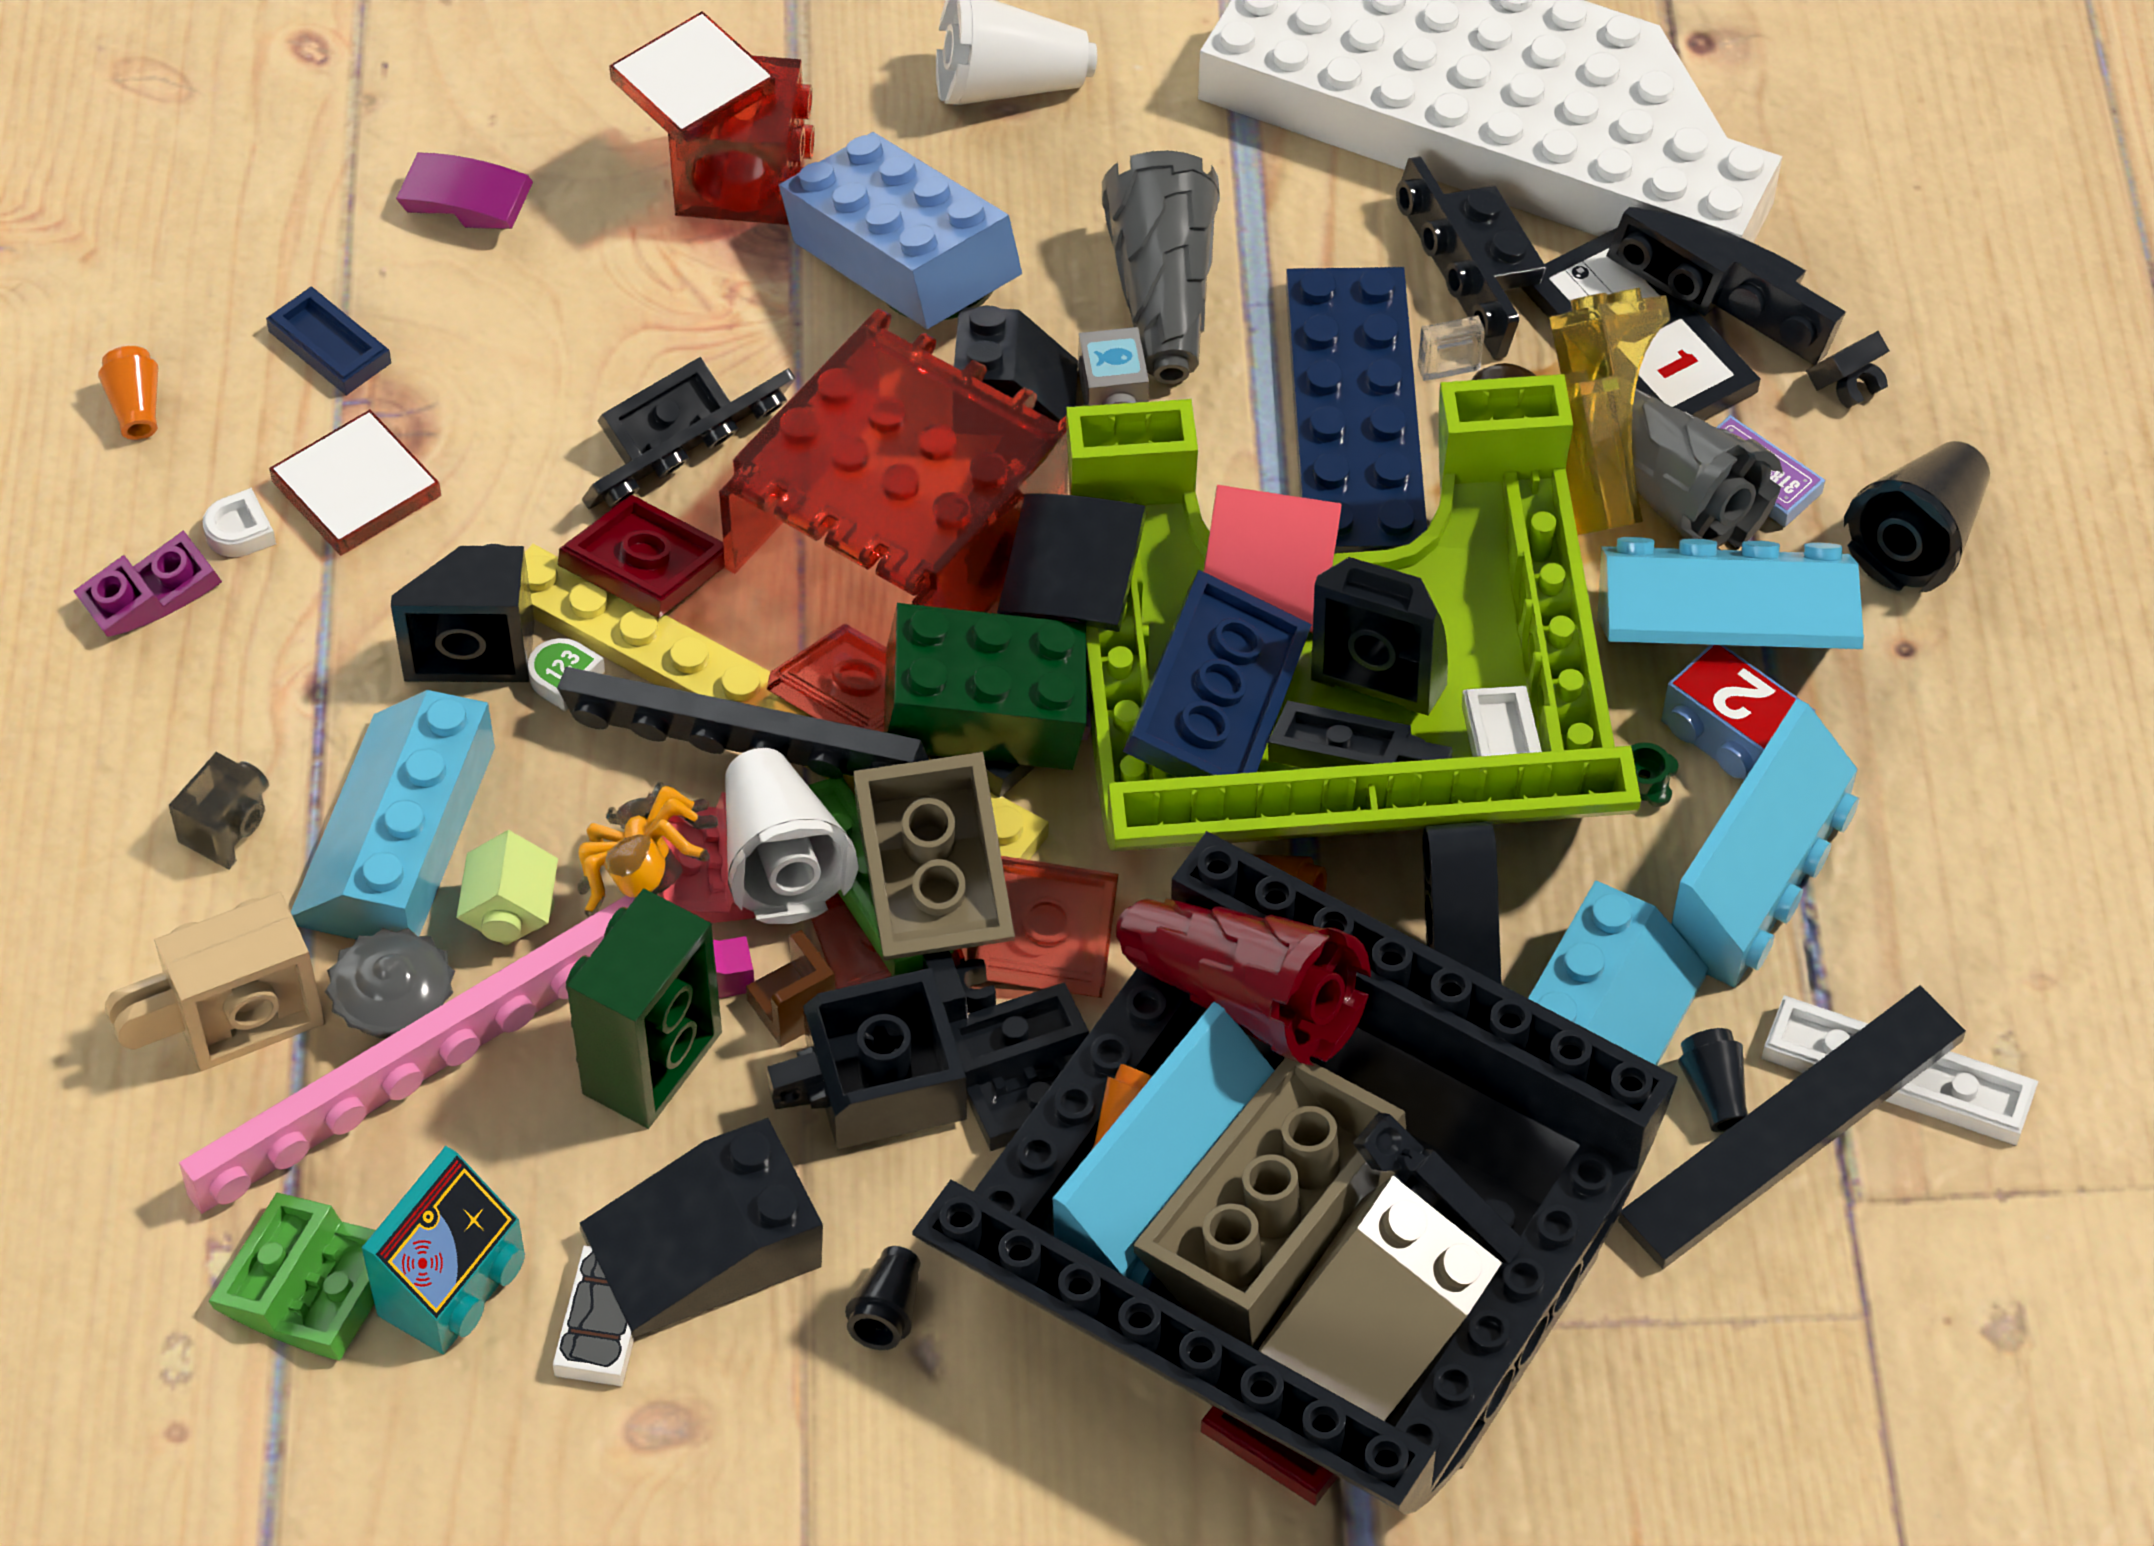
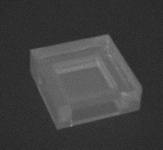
(1450, 348)

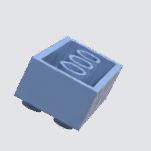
(900, 229)

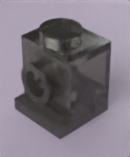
(219, 808)

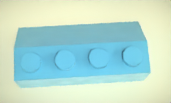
(1730, 594)
(397, 817)
(1766, 847)
(1622, 973)
(1158, 1143)

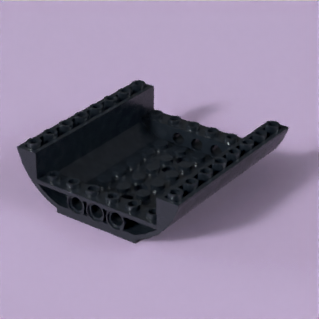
(1494, 1083)

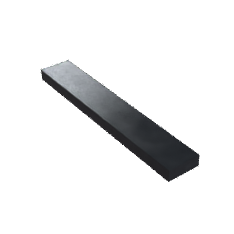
(1791, 1127)

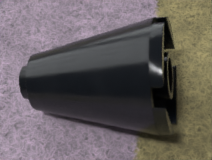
(1918, 517)

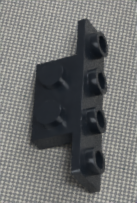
(1474, 247)
(670, 419)

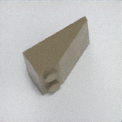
(933, 856)
(1381, 1300)

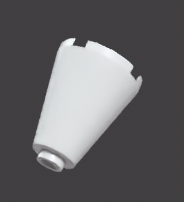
(1007, 53)
(782, 841)

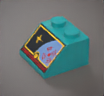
(442, 1253)

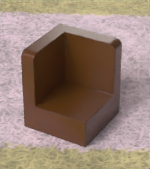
(783, 993)

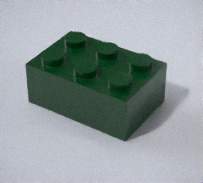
(987, 685)
(644, 1007)

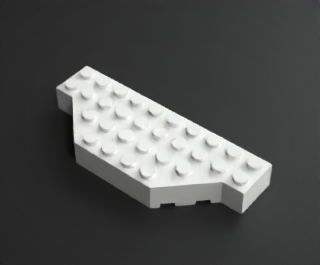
(1537, 97)

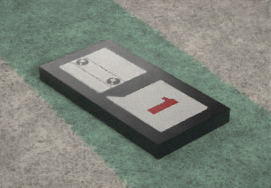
(1687, 358)

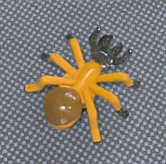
(639, 854)

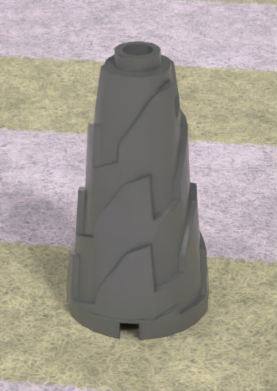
(1163, 250)
(1700, 475)

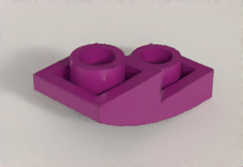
(469, 188)
(160, 584)

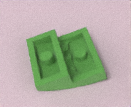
(300, 1278)

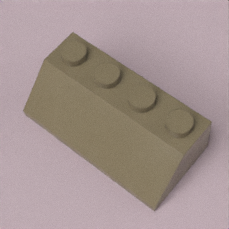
(1266, 1201)

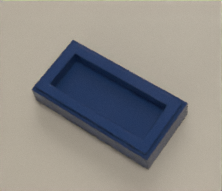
(328, 340)

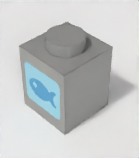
(1112, 367)

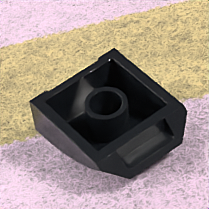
(1378, 635)

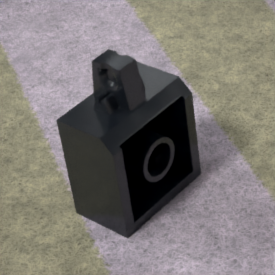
(876, 1061)

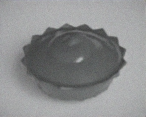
(389, 981)

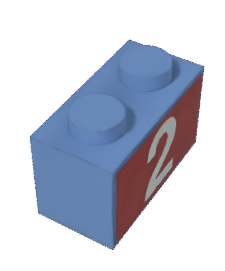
(1726, 708)

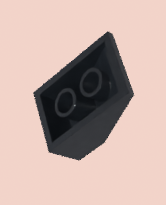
(706, 1230)

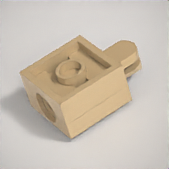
(224, 985)

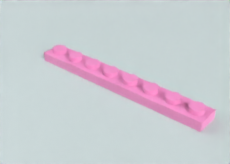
(390, 1068)

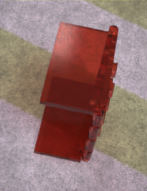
(900, 468)

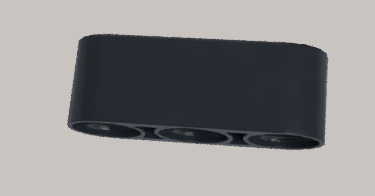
(1463, 895)

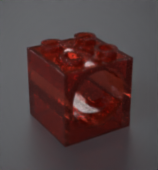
(741, 162)

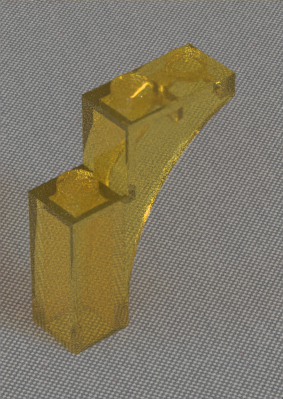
(1601, 357)

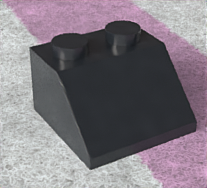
(1017, 357)
(467, 618)

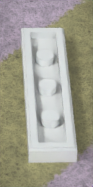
(1950, 1090)

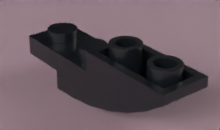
(1722, 270)

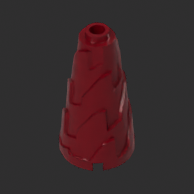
(1269, 974)

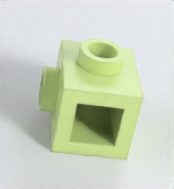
(507, 888)

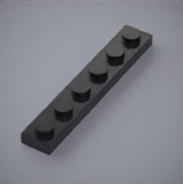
(724, 724)

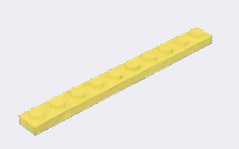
(690, 662)

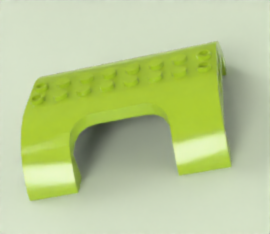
(1512, 610)

